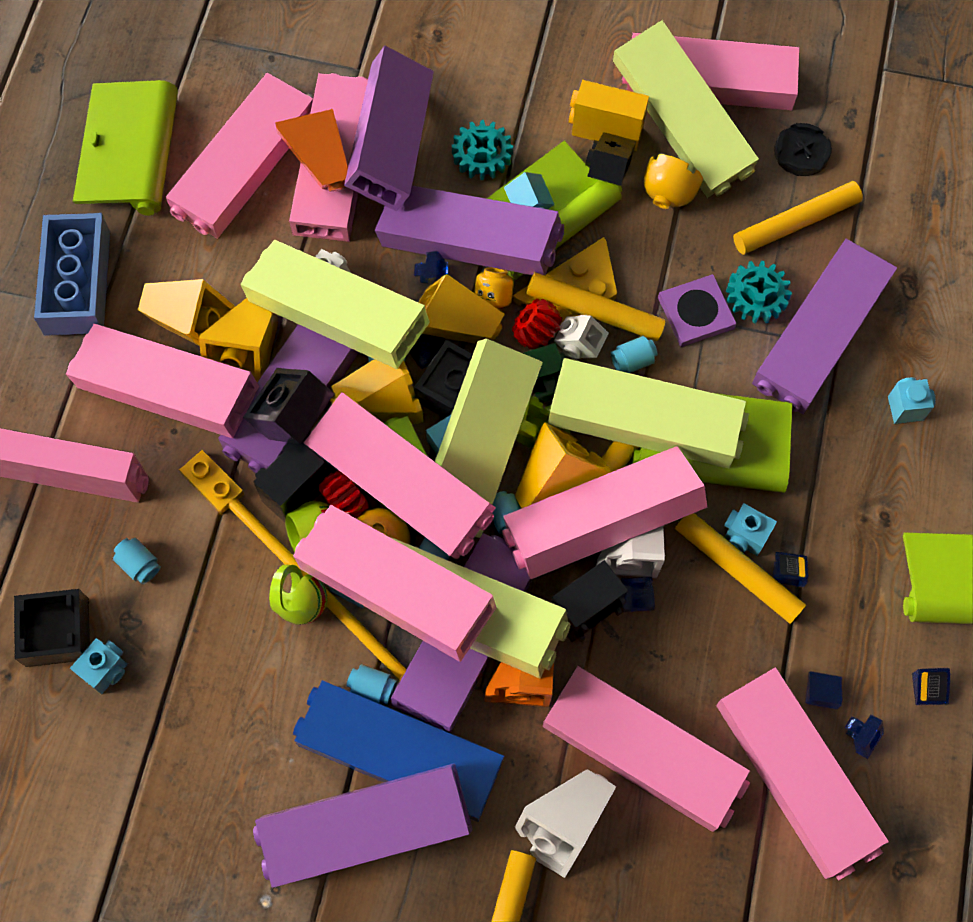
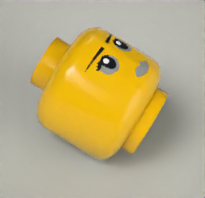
(495, 287)

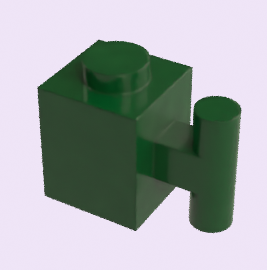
(549, 371)

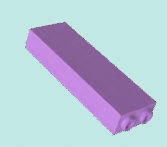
(389, 129)
(473, 230)
(823, 326)
(301, 351)
(438, 685)
(362, 825)

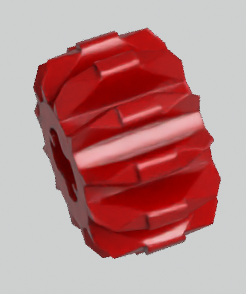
(537, 324)
(343, 494)

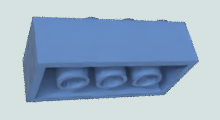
(72, 273)

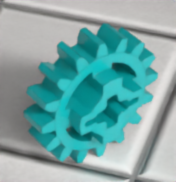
(482, 150)
(746, 293)

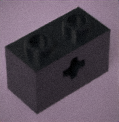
(610, 158)

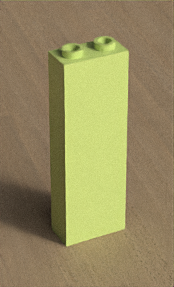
(685, 109)
(335, 303)
(648, 413)
(488, 417)
(522, 626)

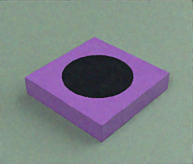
(696, 310)

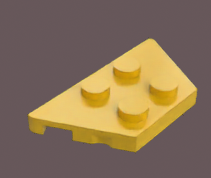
(586, 270)

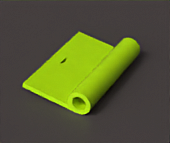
(127, 144)
(575, 195)
(764, 453)
(939, 578)

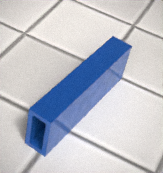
(391, 743)

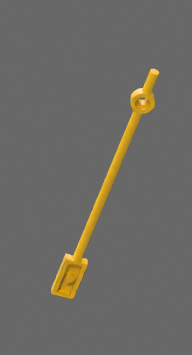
(225, 495)

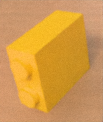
(607, 110)

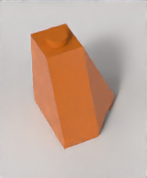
(317, 146)
(519, 688)

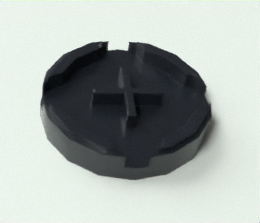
(802, 149)

